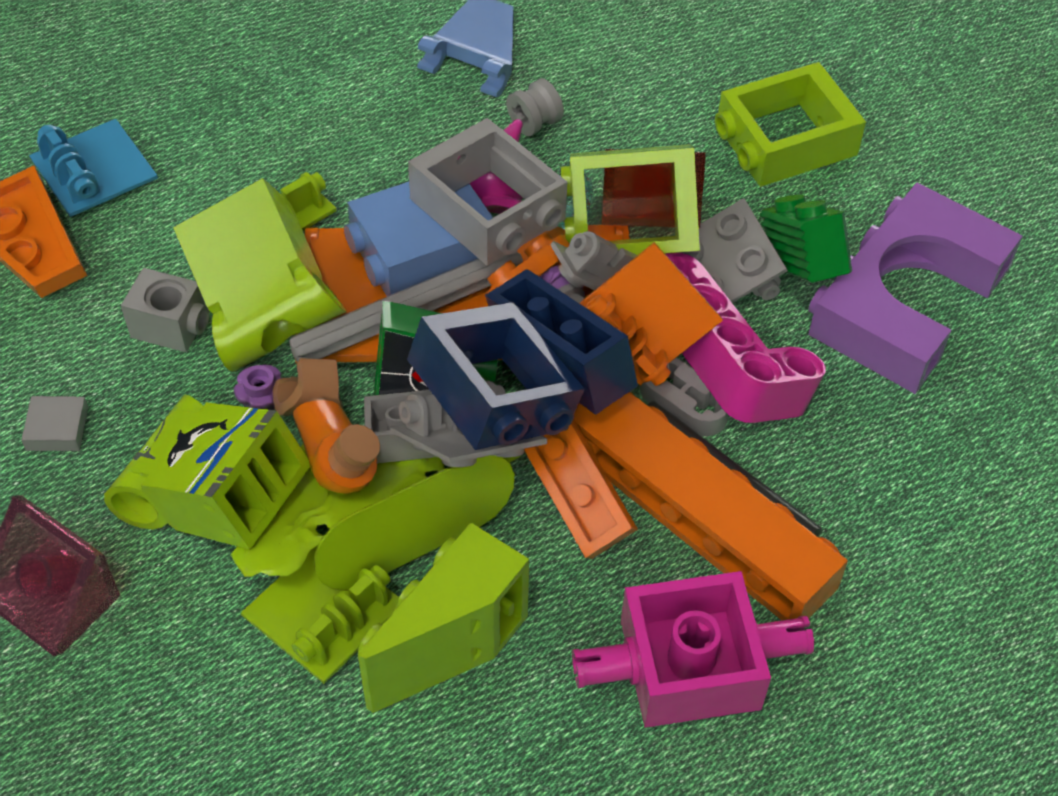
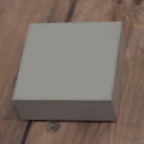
(55, 423)

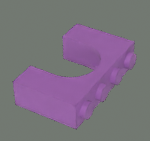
(917, 232)

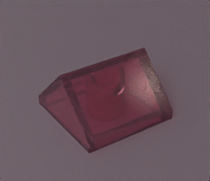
(50, 578)

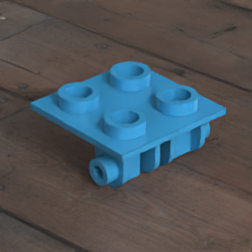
(90, 165)

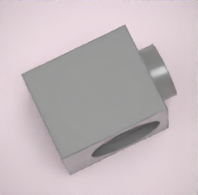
(165, 310)

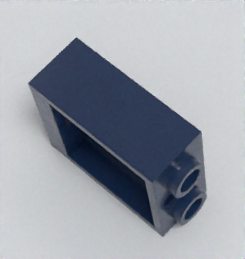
(455, 340)

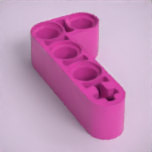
(737, 366)

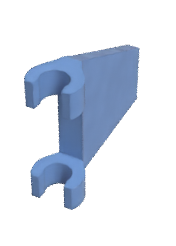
(478, 36)

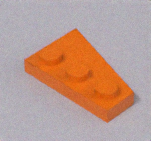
(34, 237)

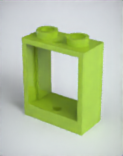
(811, 87)
(684, 193)

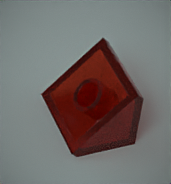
(644, 194)

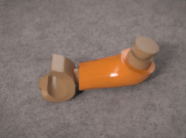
(338, 452)

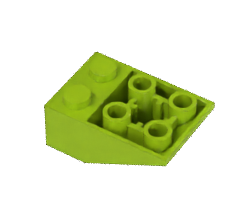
(447, 620)

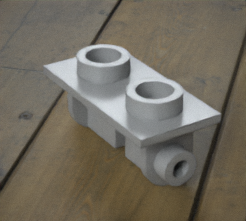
(590, 260)

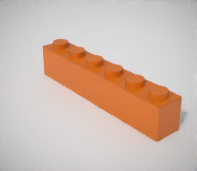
(713, 507)

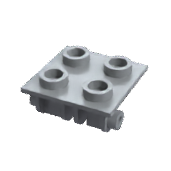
(739, 254)
(434, 431)

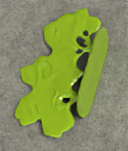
(383, 524)

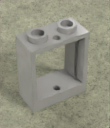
(483, 149)

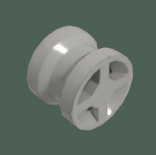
(535, 106)

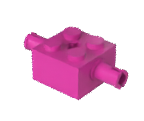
(693, 649)

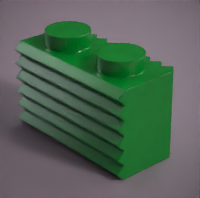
(808, 237)

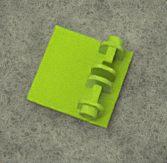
(320, 623)

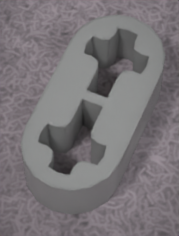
(683, 398)

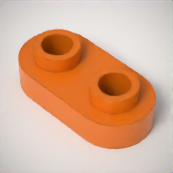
(540, 260)

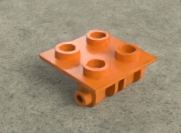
(655, 310)

